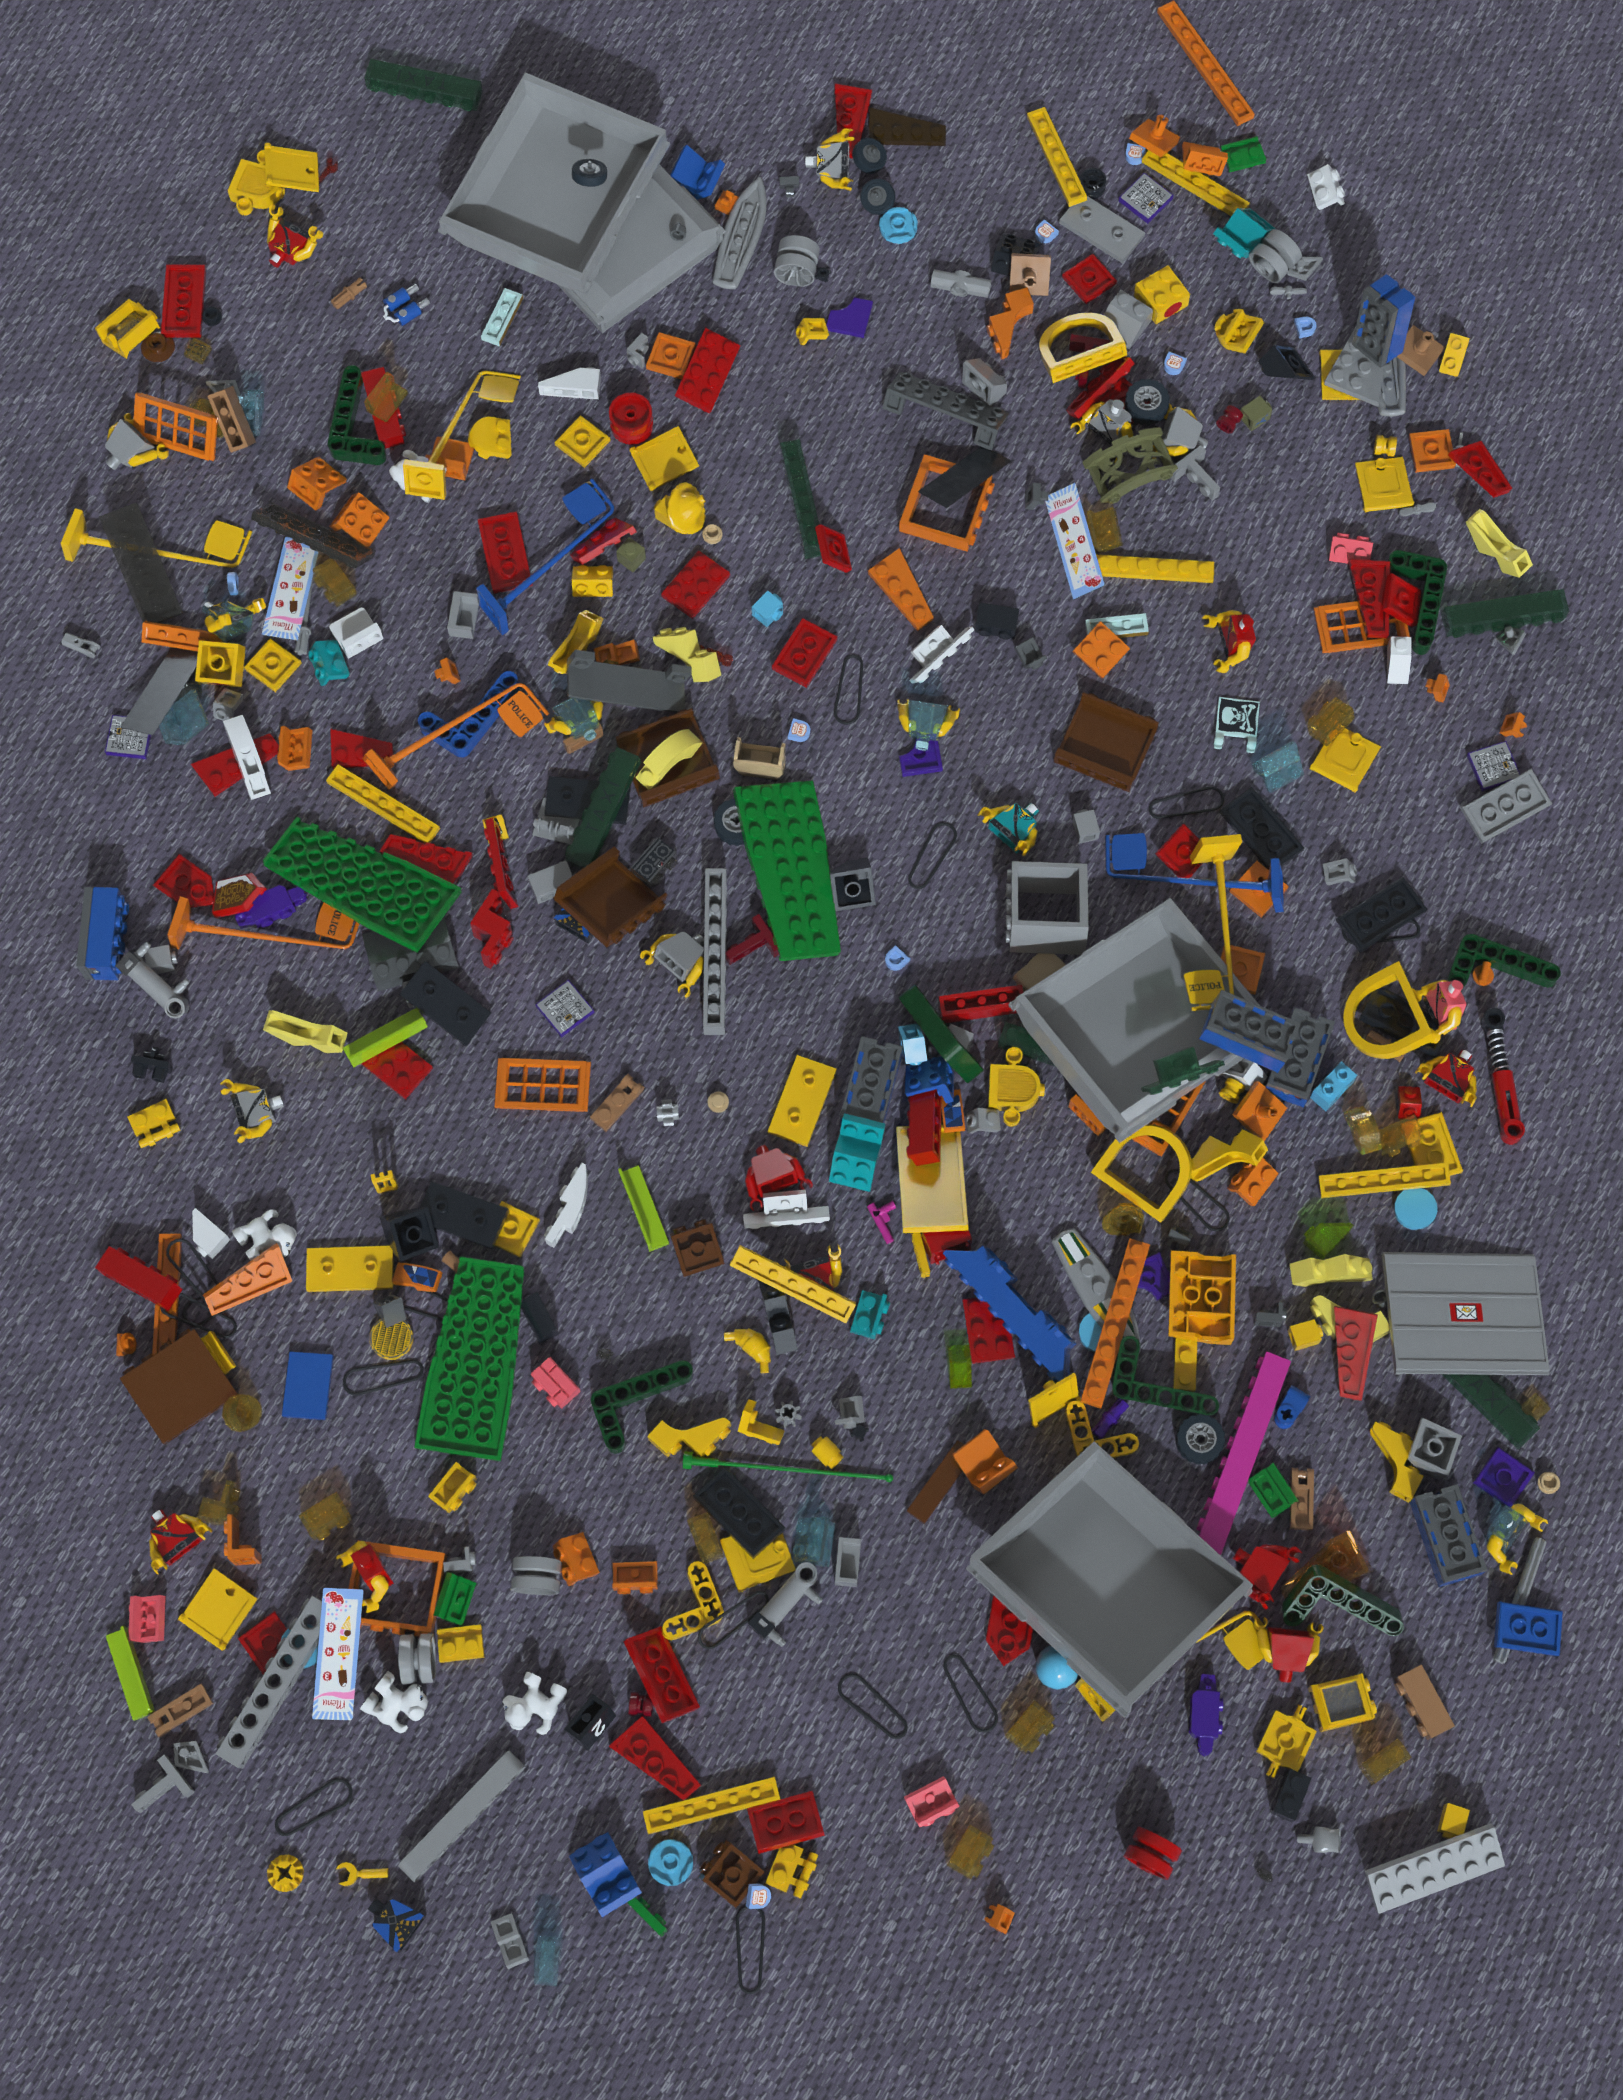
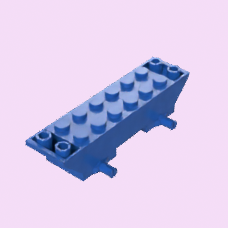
(1035, 1330)

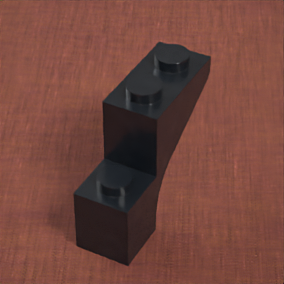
(778, 1319)

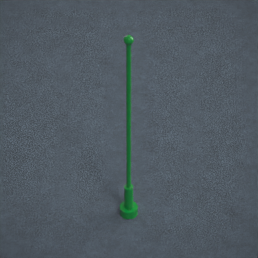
(689, 1460)

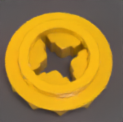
(296, 1872)

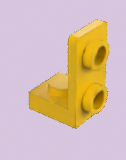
(1454, 354)
(753, 1428)

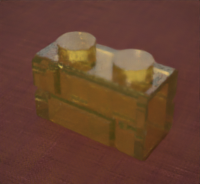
(334, 582)
(1330, 721)
(325, 1516)
(705, 1538)
(1030, 1727)
(1384, 1761)
(970, 1852)

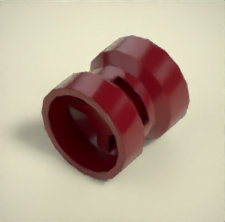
(1228, 421)
(636, 1704)

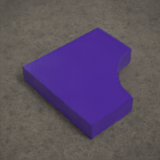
(852, 319)
(920, 761)
(1155, 1277)

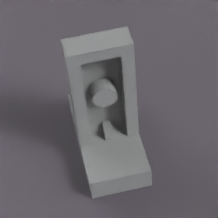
(1196, 474)
(162, 1785)

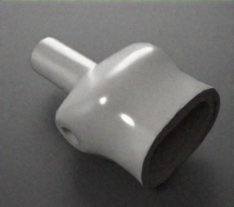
(1322, 1839)

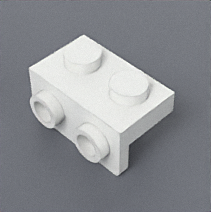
(1326, 187)

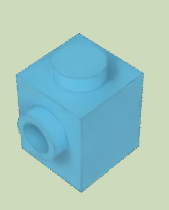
(768, 608)

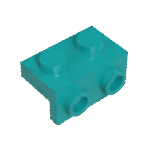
(328, 661)

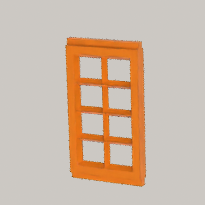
(211, 426)
(1324, 629)
(503, 1082)
(1160, 1147)

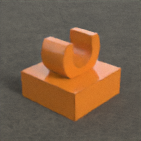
(726, 202)
(448, 671)
(1438, 687)
(1513, 724)
(1001, 1918)

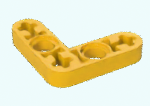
(1080, 1443)
(701, 1612)

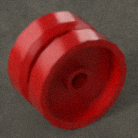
(631, 418)
(1150, 1856)

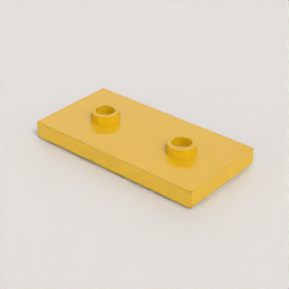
(802, 1101)
(349, 1268)

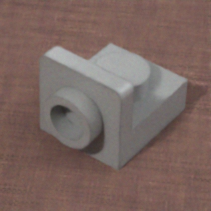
(637, 350)
(226, 704)
(1339, 871)
(457, 1565)

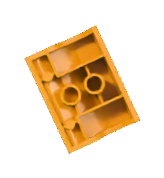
(1202, 1297)

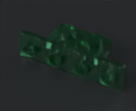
(1179, 1067)

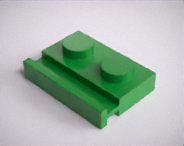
(1244, 154)
(1272, 1490)
(454, 1599)
(655, 1921)

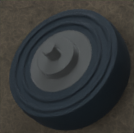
(869, 155)
(589, 172)
(877, 196)

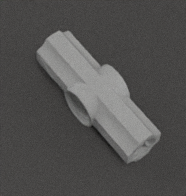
(961, 283)

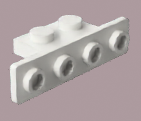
(935, 648)
(785, 1209)

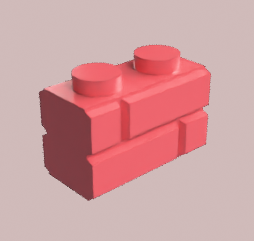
(555, 1383)

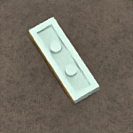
(502, 317)
(1122, 626)

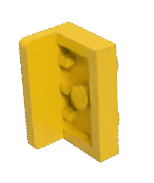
(592, 581)
(453, 1488)

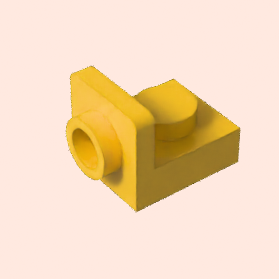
(811, 329)

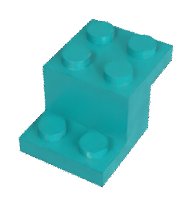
(1243, 232)
(857, 1152)

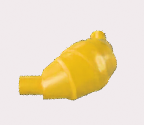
(753, 1344)

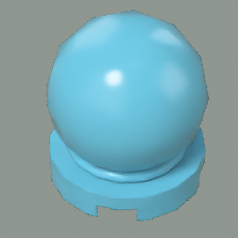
(1053, 1669)

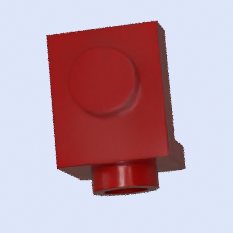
(1409, 1102)

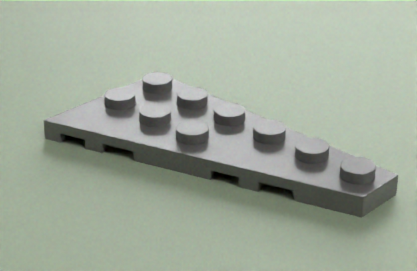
(1356, 375)

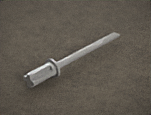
(302, 642)

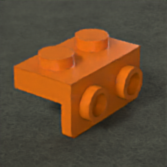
(294, 748)
(1253, 1181)
(575, 1558)
(635, 1576)

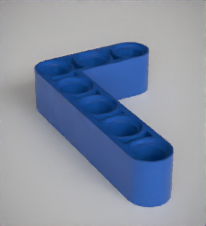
(462, 734)

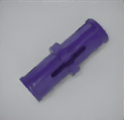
(1110, 1418)

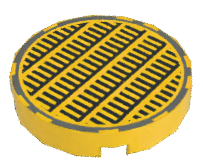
(391, 1341)

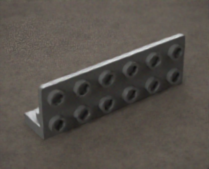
(954, 404)
(626, 684)

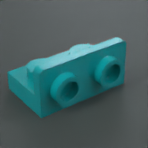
(869, 1314)

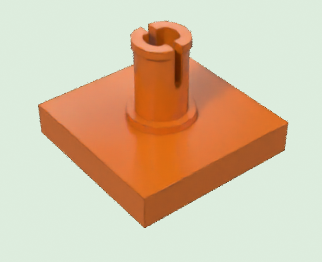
(1155, 136)
(1255, 899)
(1259, 1110)

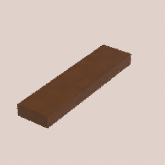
(936, 1487)

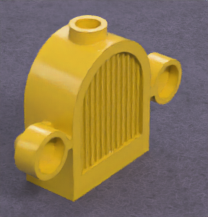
(250, 188)
(1013, 1087)

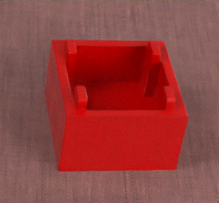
(937, 1242)

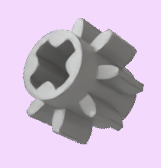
(667, 1112)
(790, 1408)

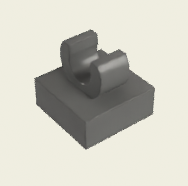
(789, 184)
(1035, 496)
(1179, 1235)

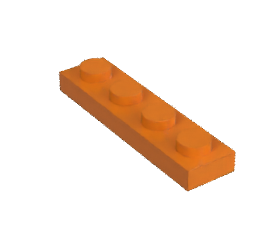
(175, 636)

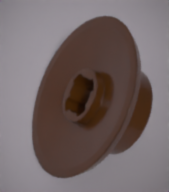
(159, 353)

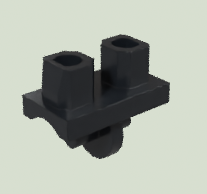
(152, 1062)

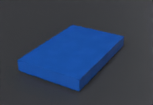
(307, 1385)
(1528, 1629)

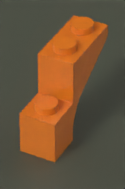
(1001, 326)

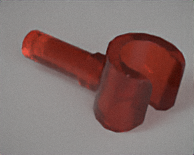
(329, 169)

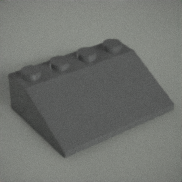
(396, 964)

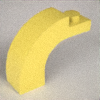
(671, 751)

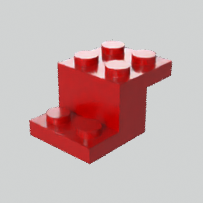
(492, 929)

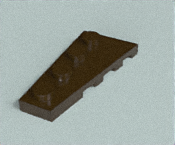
(904, 130)

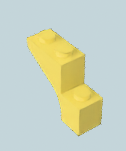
(1494, 543)
(685, 646)
(302, 1033)
(1335, 1269)
(1324, 1309)

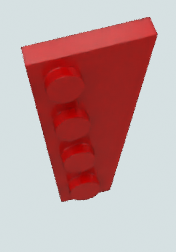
(852, 111)
(1098, 386)
(1370, 584)
(223, 770)
(440, 861)
(500, 865)
(1354, 1345)
(652, 1755)

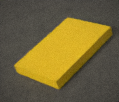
(1437, 1145)

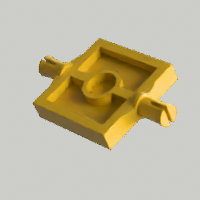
(1286, 1741)

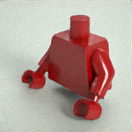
(772, 1172)
(1265, 1568)

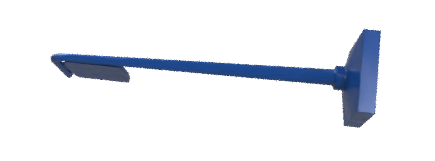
(584, 505)
(1130, 852)

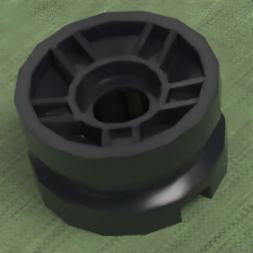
(1093, 176)

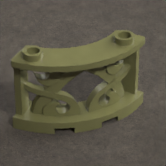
(1145, 440)

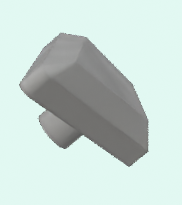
(1305, 267)
(216, 386)
(1511, 639)
(189, 1756)

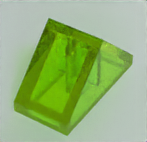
(959, 1366)

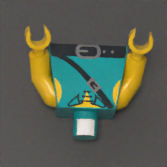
(1013, 825)

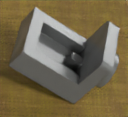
(1030, 654)

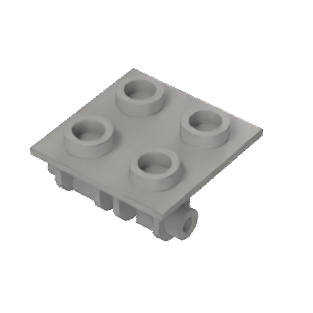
(554, 828)

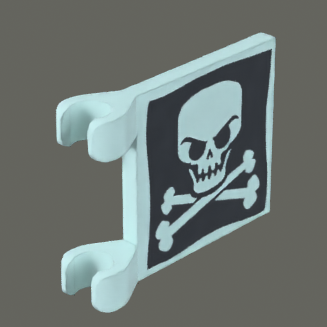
(1237, 719)

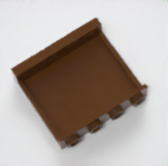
(1106, 742)
(683, 775)
(608, 899)
(178, 1385)

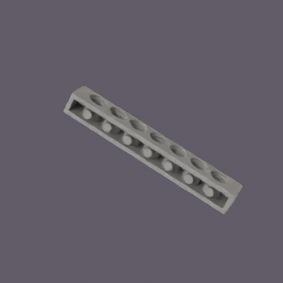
(715, 951)
(264, 1715)

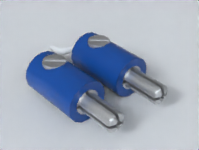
(407, 313)

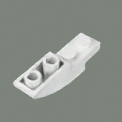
(247, 757)
(574, 1199)

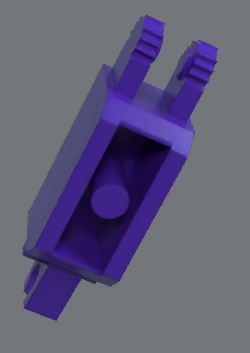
(272, 905)
(1204, 1714)

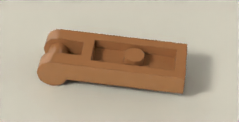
(616, 1103)
(1302, 1511)
(180, 1709)

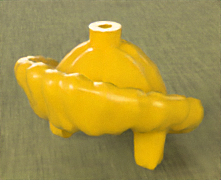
(685, 509)

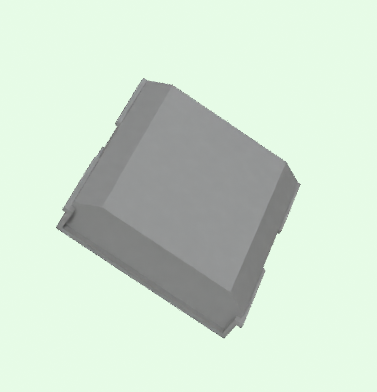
(521, 190)
(646, 255)
(1122, 1010)
(1108, 1577)

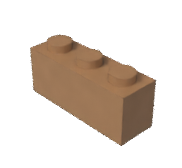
(231, 419)
(1423, 1702)

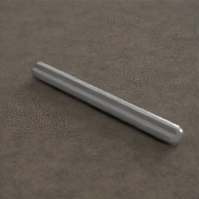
(1524, 1586)

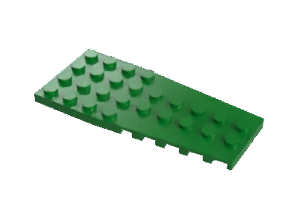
(791, 866)
(363, 884)
(474, 1363)

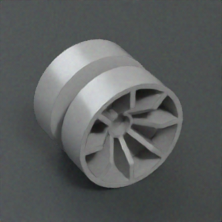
(1275, 256)
(796, 261)

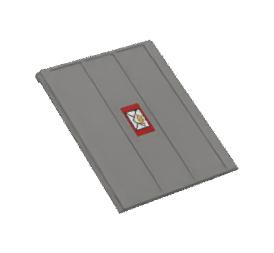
(1465, 1313)

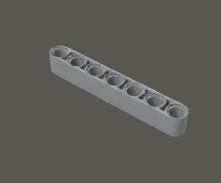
(461, 1816)

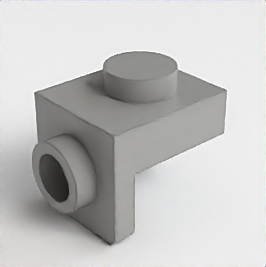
(983, 1120)
(851, 1412)

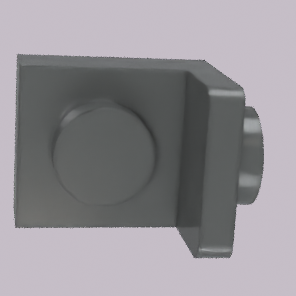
(1271, 1319)

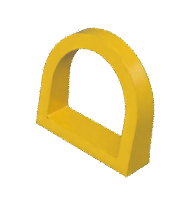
(1087, 360)
(1402, 1046)
(1158, 1212)

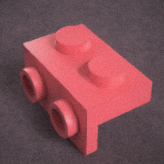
(1346, 548)
(146, 1618)
(931, 1802)

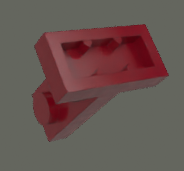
(1082, 344)
(753, 942)

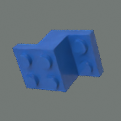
(604, 1874)

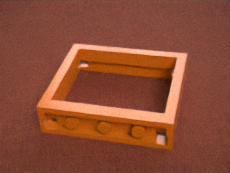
(906, 526)
(410, 1554)

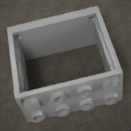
(1047, 936)

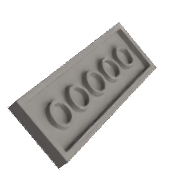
(1434, 1868)

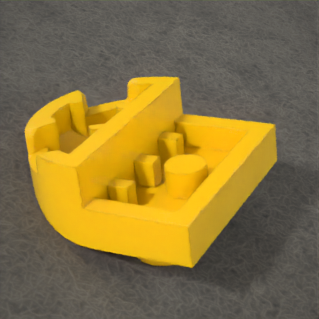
(1237, 330)
(491, 437)

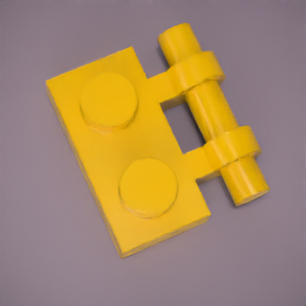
(151, 1118)
(784, 1868)

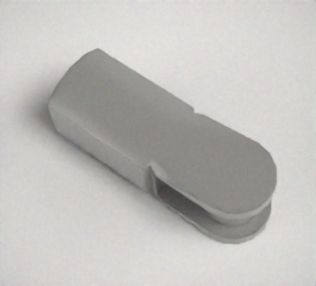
(78, 644)

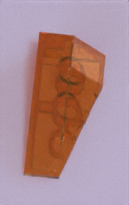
(1340, 1555)

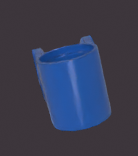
(1292, 1404)

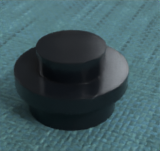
(212, 316)

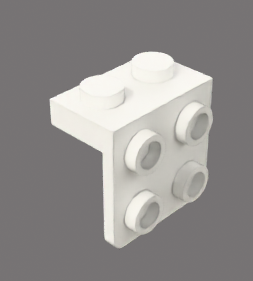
(356, 632)

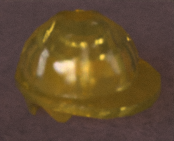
(1123, 1220)
(241, 1412)

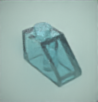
(253, 407)
(547, 1960)

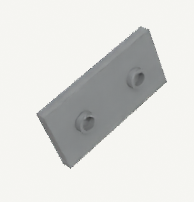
(1102, 229)
(1506, 806)

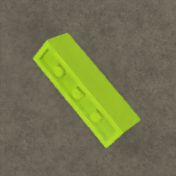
(385, 1037)
(643, 1208)
(130, 1674)

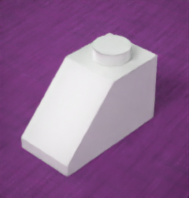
(1398, 660)
(1246, 1073)
(207, 1235)

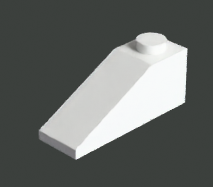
(575, 384)

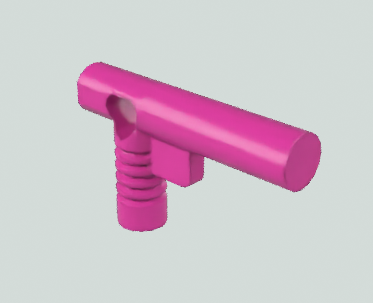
(882, 1218)

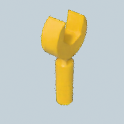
(364, 1873)

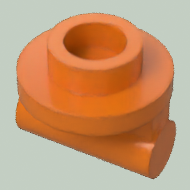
(1483, 974)
(125, 1344)

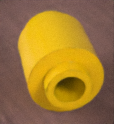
(827, 1452)

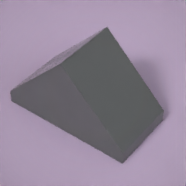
(390, 1310)

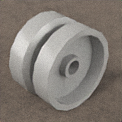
(536, 1575)
(417, 1659)

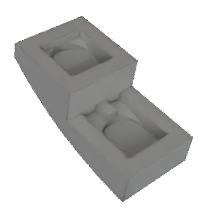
(510, 1941)

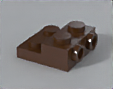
(696, 1247)
(730, 1873)

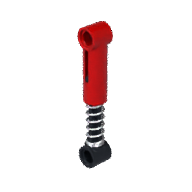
(1503, 1079)

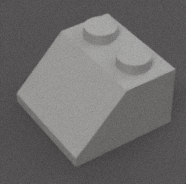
(1129, 316)
(983, 381)
(1434, 1449)

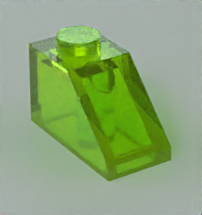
(1326, 1237)

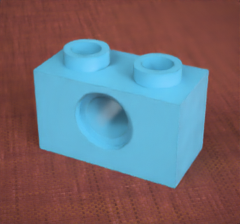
(913, 1044)
(1333, 1086)

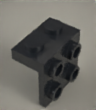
(1011, 244)

